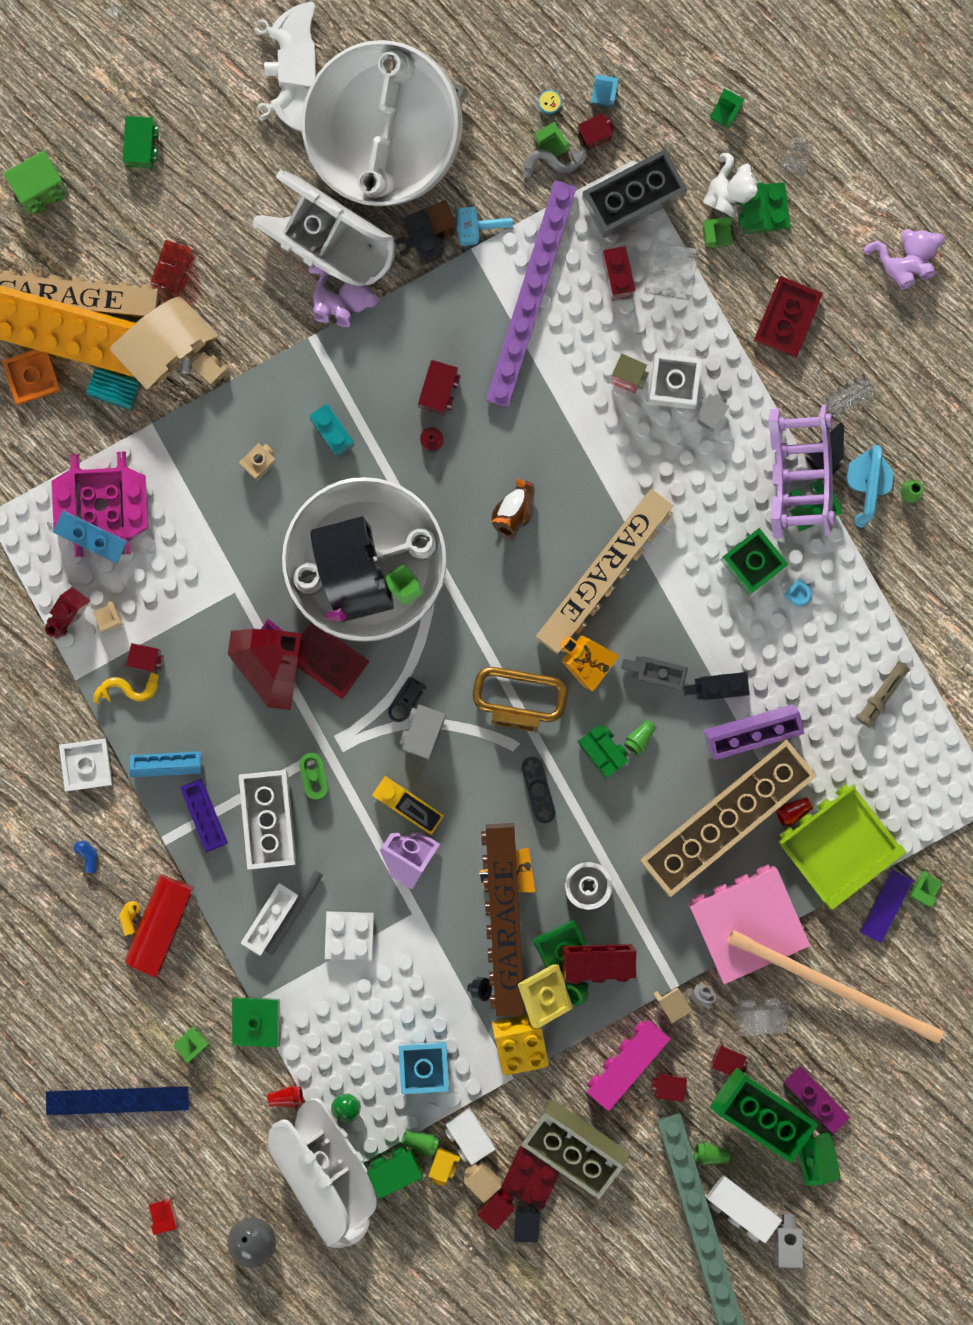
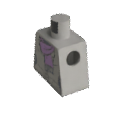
(787, 1255)

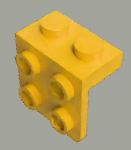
(519, 1045)

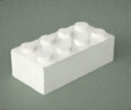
(267, 819)

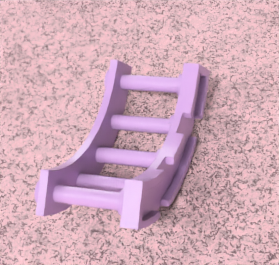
(782, 476)

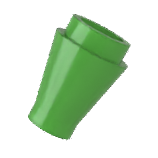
(907, 493)
(640, 737)
(421, 1142)
(710, 1154)

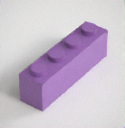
(754, 732)

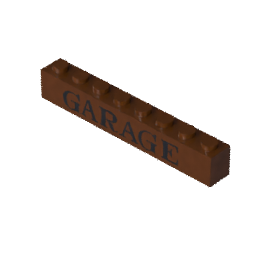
(505, 919)

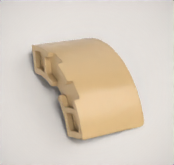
(162, 340)

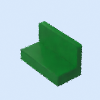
(819, 1160)

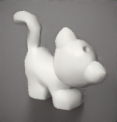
(724, 194)

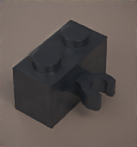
(420, 238)

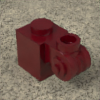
(65, 612)

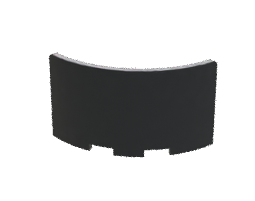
(348, 569)

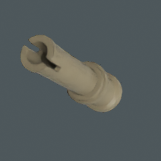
(876, 704)

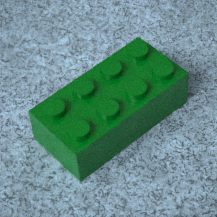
(763, 1115)

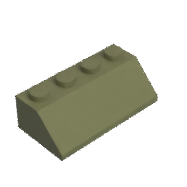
(575, 1149)

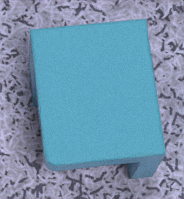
(604, 91)

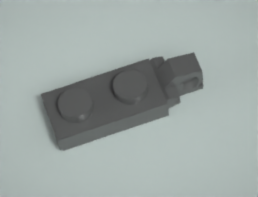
(657, 672)

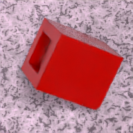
(163, 1216)

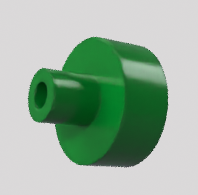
(578, 992)

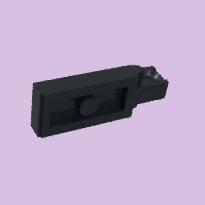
(719, 686)

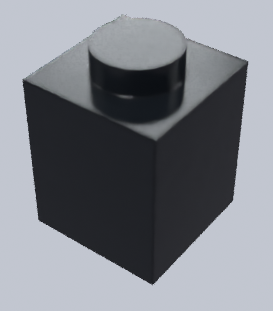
(526, 1224)

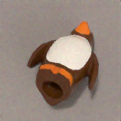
(514, 510)

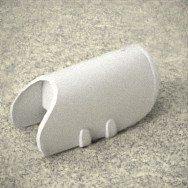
(330, 236)
(324, 1174)

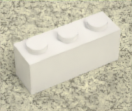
(743, 1209)

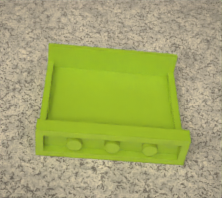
(840, 846)

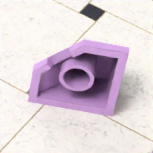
(408, 856)

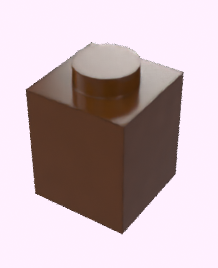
(441, 220)

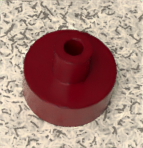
(434, 444)

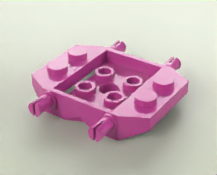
(105, 485)

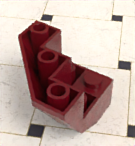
(267, 662)

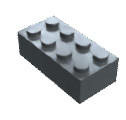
(634, 193)

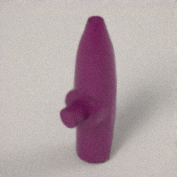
(336, 615)

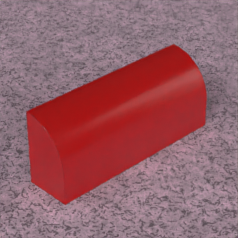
(158, 925)

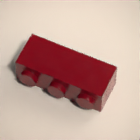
(599, 963)

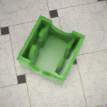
(36, 183)

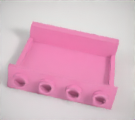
(754, 907)

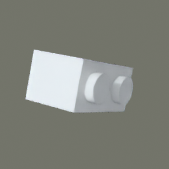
(470, 1136)

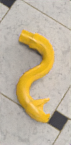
(148, 692)

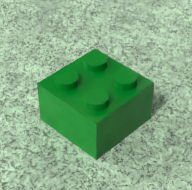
(754, 561)
(394, 1172)

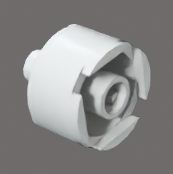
(601, 888)

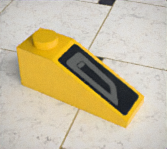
(408, 805)

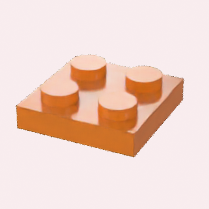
(31, 376)

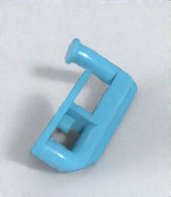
(870, 475)

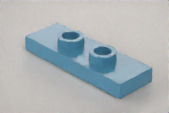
(90, 536)
(165, 764)

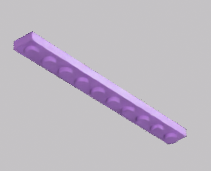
(531, 294)

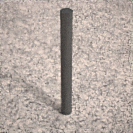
(293, 913)

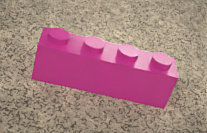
(628, 1064)

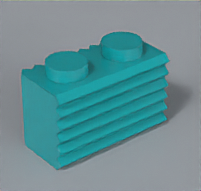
(114, 388)
(331, 430)

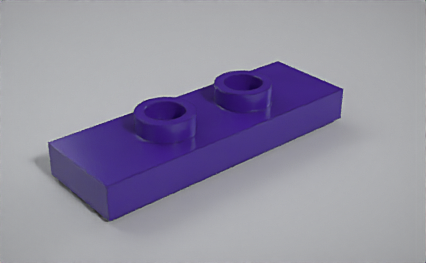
(204, 815)

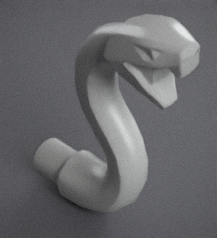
(531, 160)

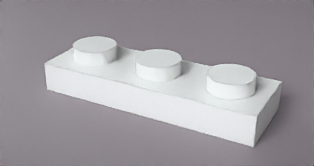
(269, 919)

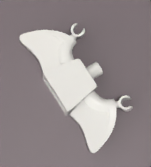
(295, 63)

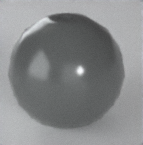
(251, 1242)

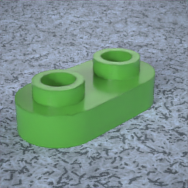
(313, 776)

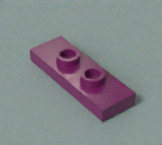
(816, 1099)

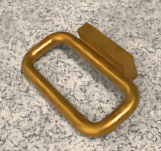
(517, 717)

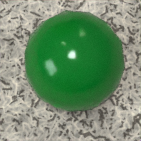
(346, 1108)

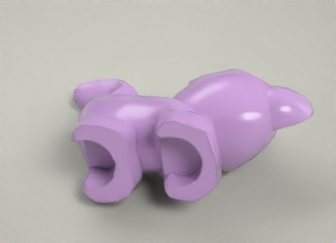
(919, 248)
(349, 299)

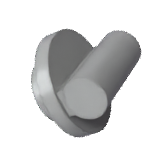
(703, 995)

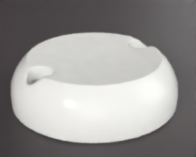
(382, 123)
(395, 522)

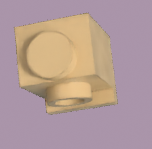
(209, 368)
(255, 469)

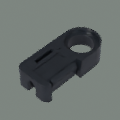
(407, 697)

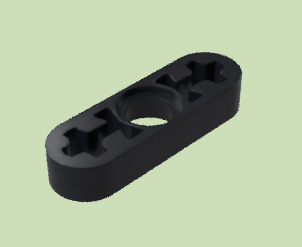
(549, 805)

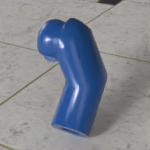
(88, 853)

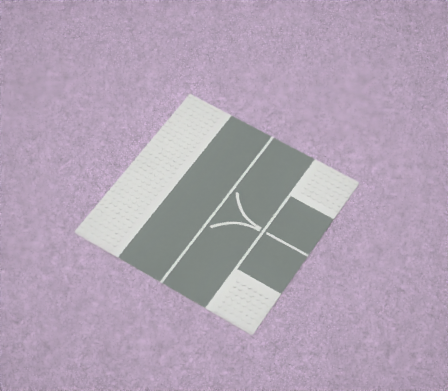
(592, 458)

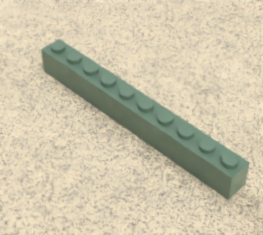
(699, 1219)

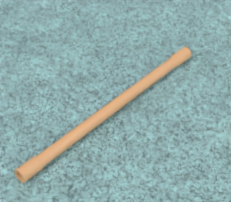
(748, 945)

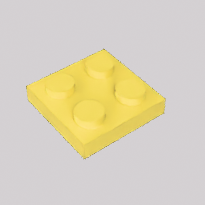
(545, 996)

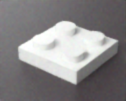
(85, 764)
(349, 935)

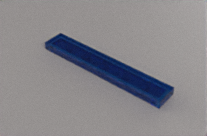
(117, 1100)

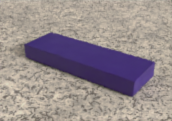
(886, 906)

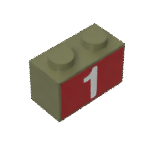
(629, 374)

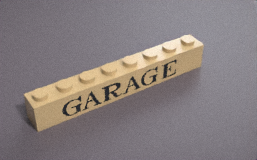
(100, 297)
(605, 570)

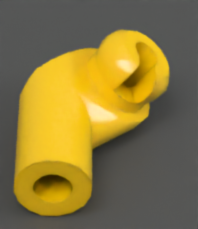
(127, 915)

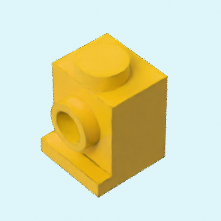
(443, 1166)

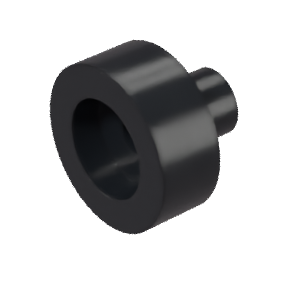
(480, 989)

